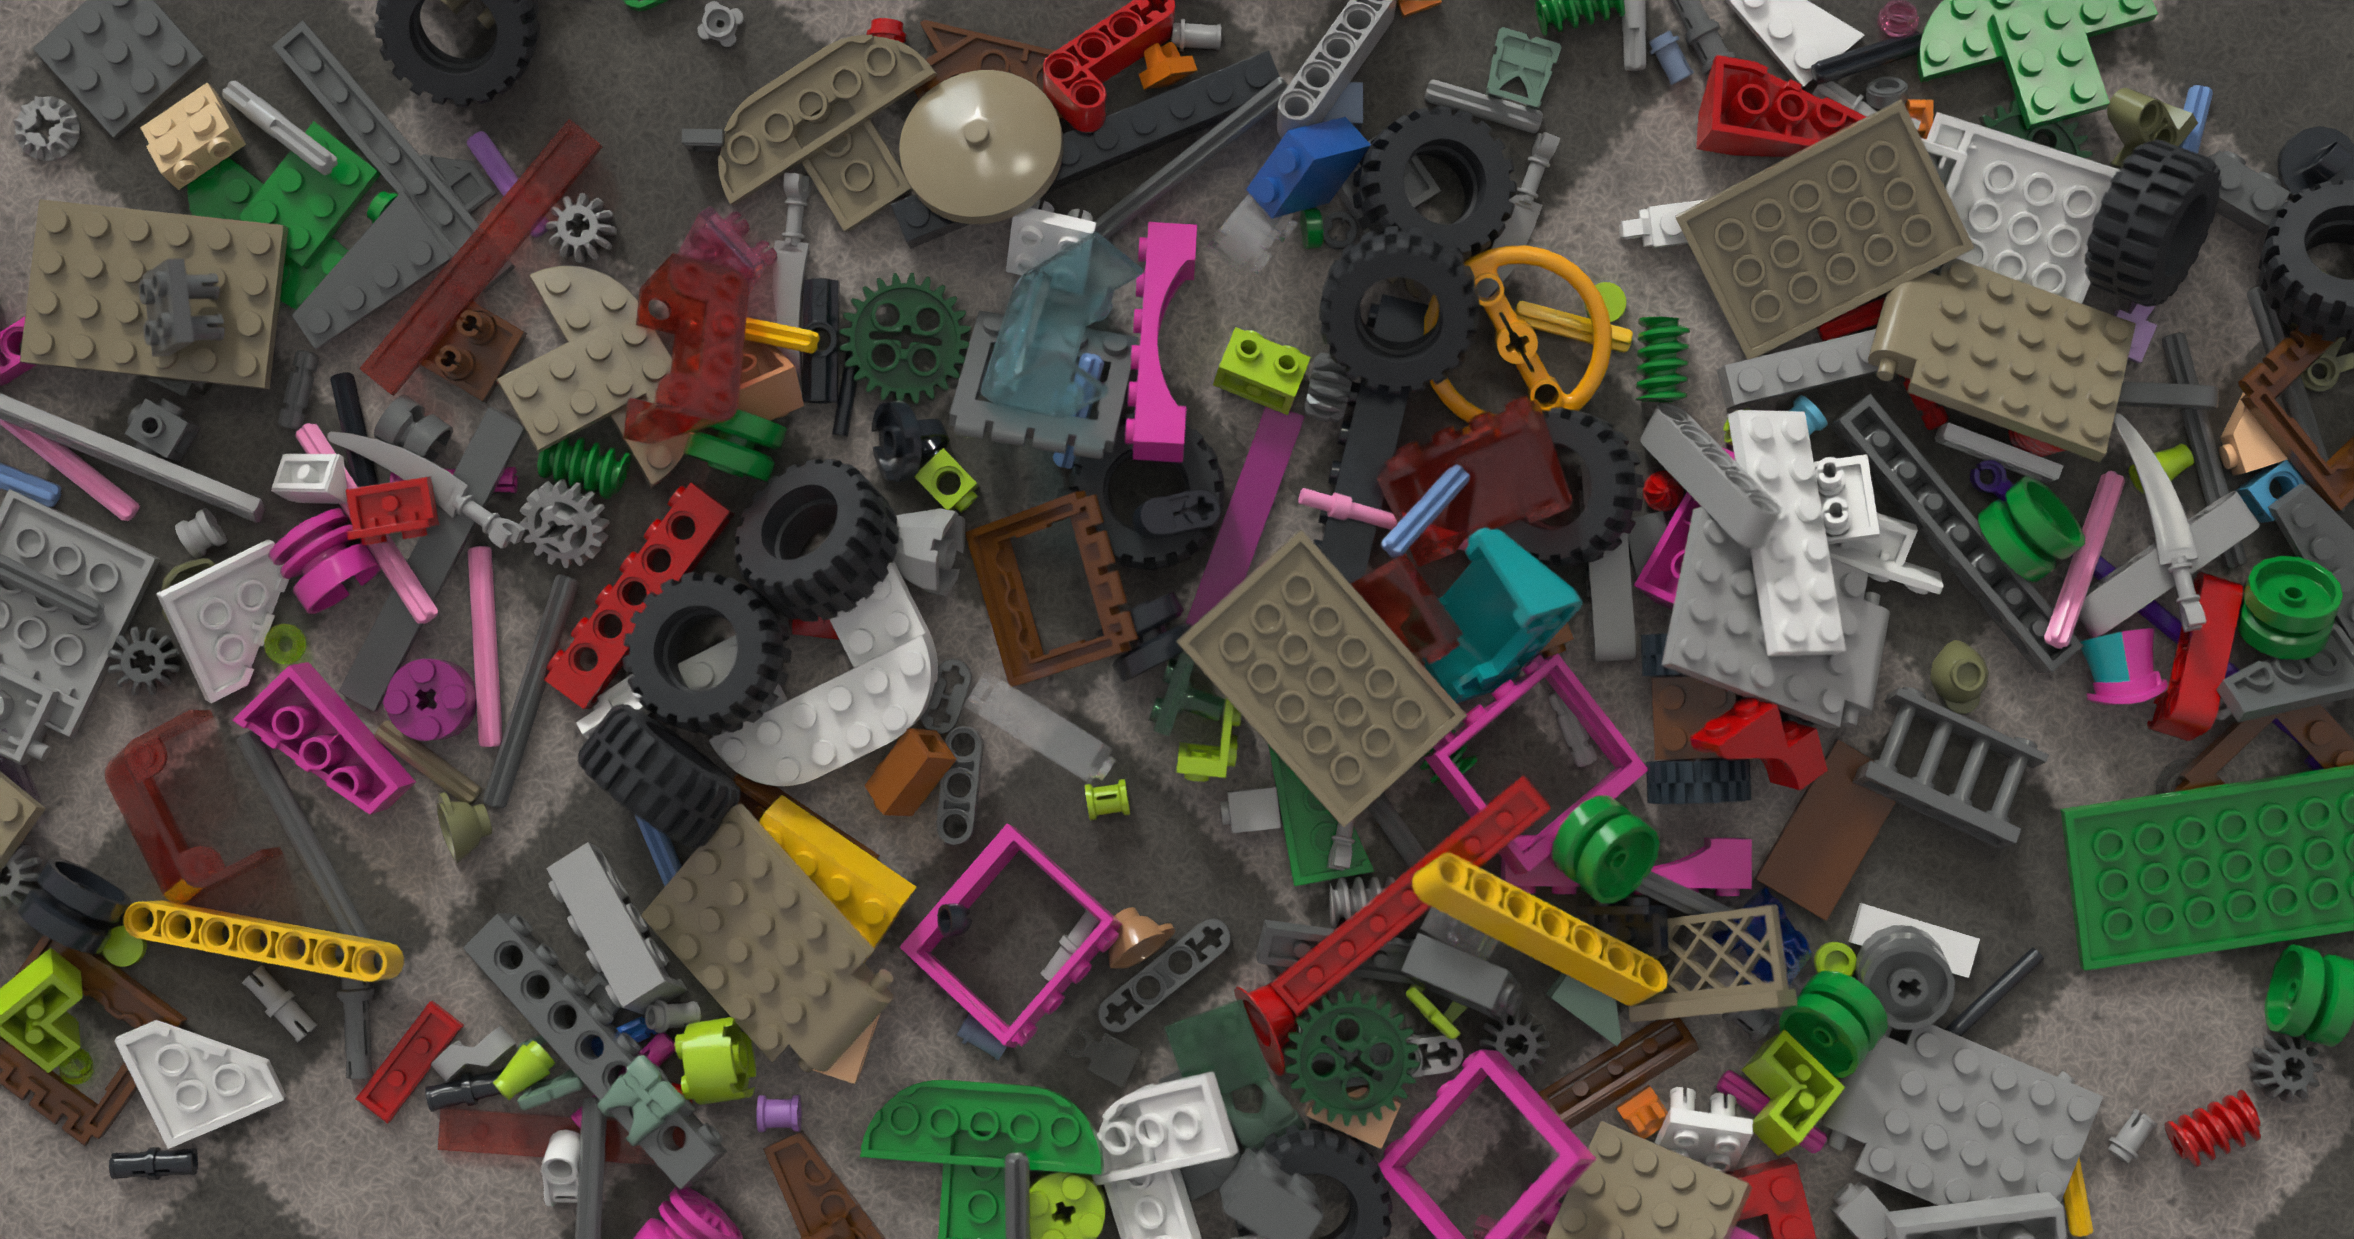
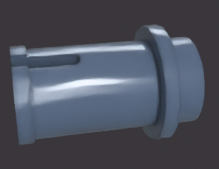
(1671, 57)
(976, 1034)

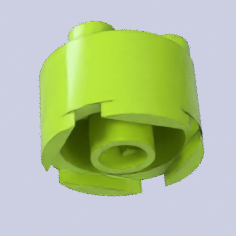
(715, 1061)
(1073, 1189)

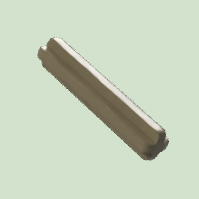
(428, 763)

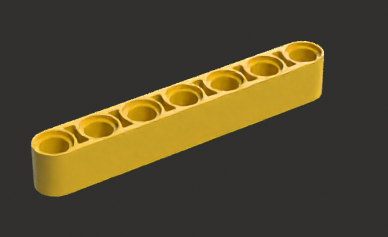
(1539, 930)
(245, 940)

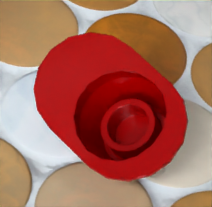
(1271, 1022)

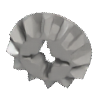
(62, 136)

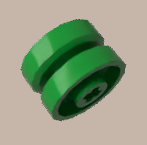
(734, 445)
(2031, 529)
(2289, 607)
(1605, 849)
(2311, 995)
(1836, 1021)

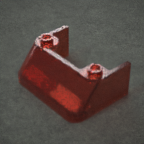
(179, 871)

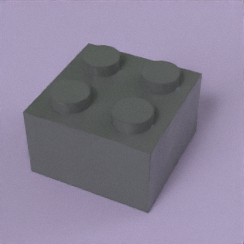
(1270, 1199)

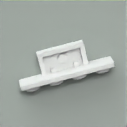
(1886, 556)

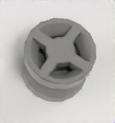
(200, 533)

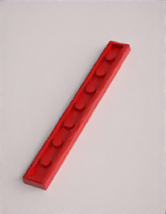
(1399, 905)

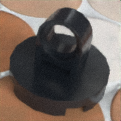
(2315, 158)
(904, 441)

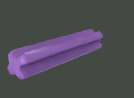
(498, 169)

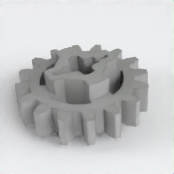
(564, 523)

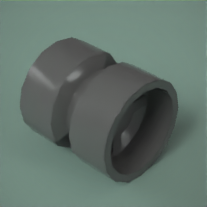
(409, 428)

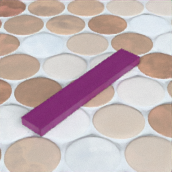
(1247, 510)

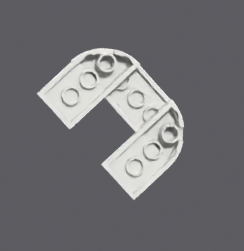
(844, 716)
(1145, 1145)

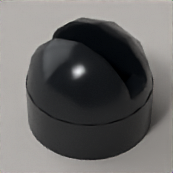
(953, 919)

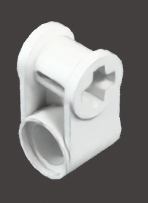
(561, 1168)

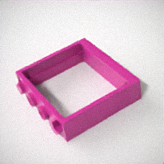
(1625, 760)
(965, 892)
(1543, 1194)

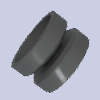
(1906, 975)

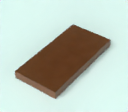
(1826, 835)

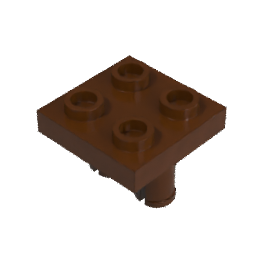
(476, 351)

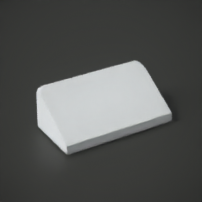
(311, 478)

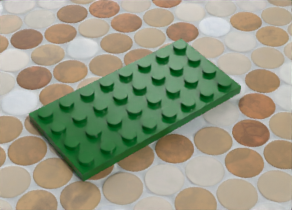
(2212, 867)

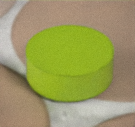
(1613, 298)
(123, 948)
(1835, 957)

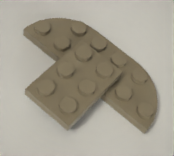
(823, 120)
(595, 370)

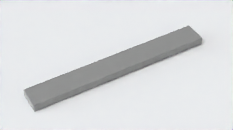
(131, 459)

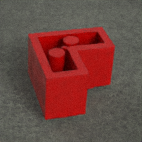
(1778, 1198)

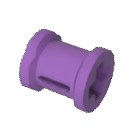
(779, 1113)

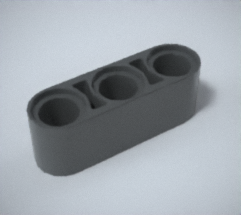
(965, 805)

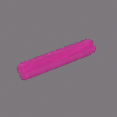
(1755, 1100)

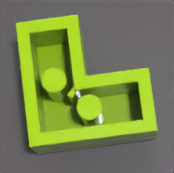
(36, 1010)
(1797, 1091)

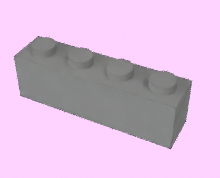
(1796, 369)

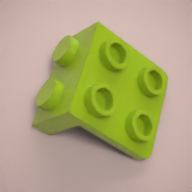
(1202, 760)

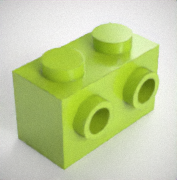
(1261, 370)

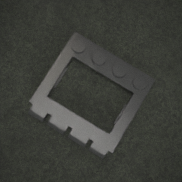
(1013, 426)

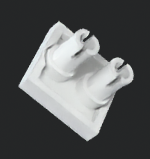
(1042, 234)
(1847, 499)
(1708, 1138)

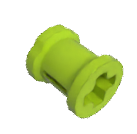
(1107, 799)

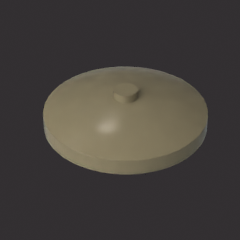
(981, 147)

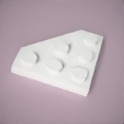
(222, 614)
(195, 1081)

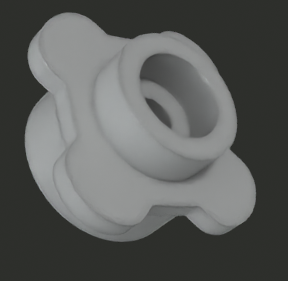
(715, 12)

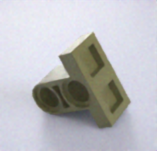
(2144, 119)

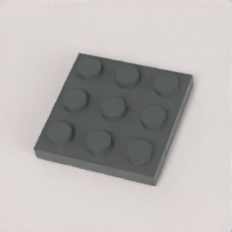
(119, 58)

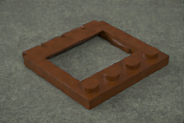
(2266, 382)
(1008, 601)
(2309, 725)
(53, 1096)

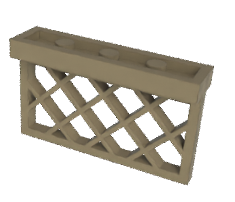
(1721, 998)

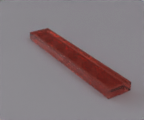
(529, 1134)

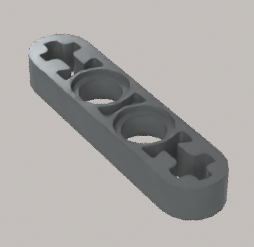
(1167, 978)

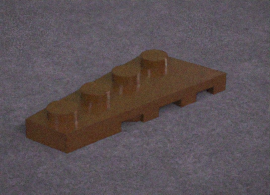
(814, 1189)

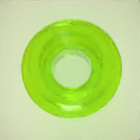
(273, 649)

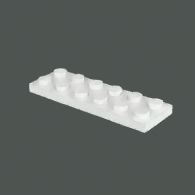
(1794, 564)

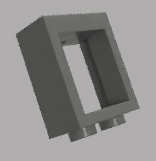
(1463, 978)

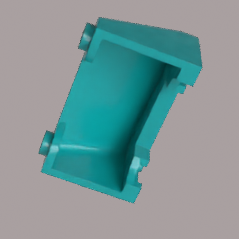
(1506, 612)

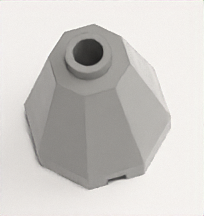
(929, 548)

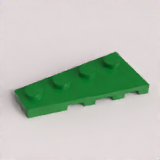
(1309, 830)

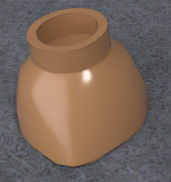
(1137, 939)

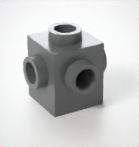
(161, 429)

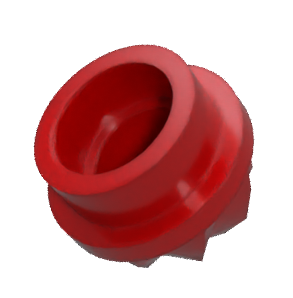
(888, 29)
(1662, 491)

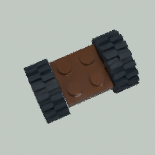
(1680, 711)

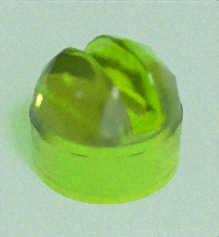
(69, 1071)

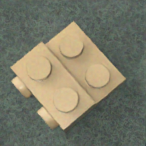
(192, 136)

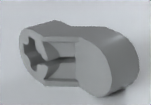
(485, 1053)

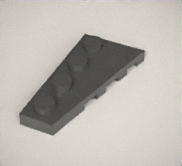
(2292, 684)

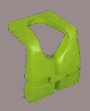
(1441, 1021)

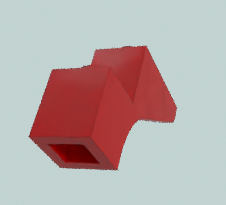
(1755, 730)

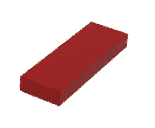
(409, 1061)

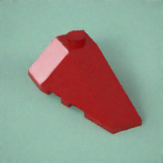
(1762, 115)

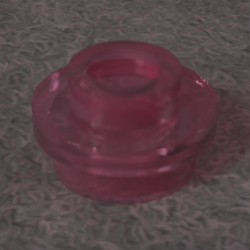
(1898, 18)

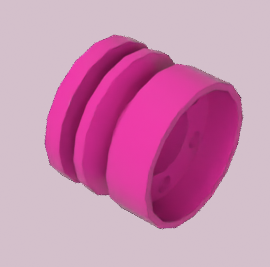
(321, 554)
(689, 1217)

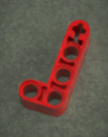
(1101, 55)
(2200, 663)

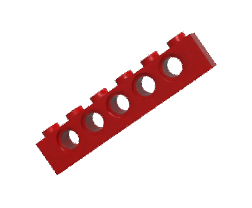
(565, 667)

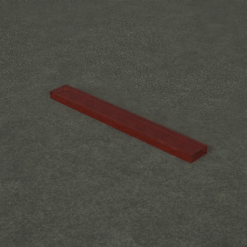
(481, 257)

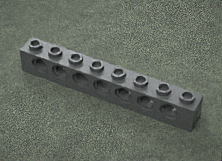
(1951, 531)
(492, 952)

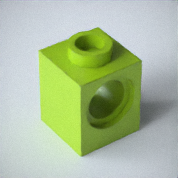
(935, 469)

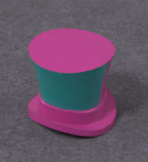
(2123, 667)

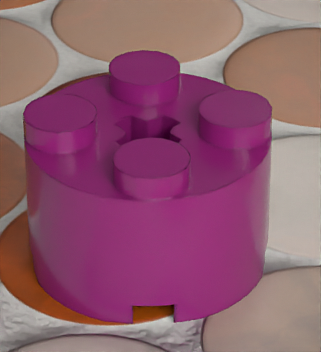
(408, 702)

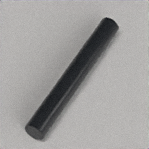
(845, 400)
(1995, 992)

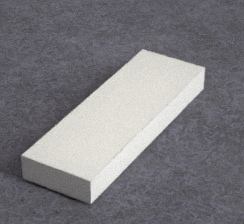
(1990, 449)
(1956, 947)

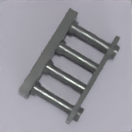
(1919, 791)

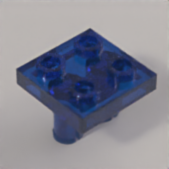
(1794, 942)

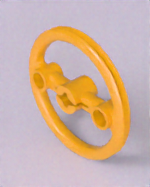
(1485, 266)

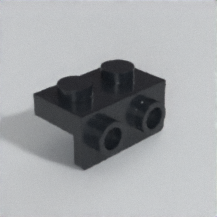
(1635, 923)

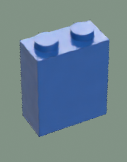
(1308, 167)

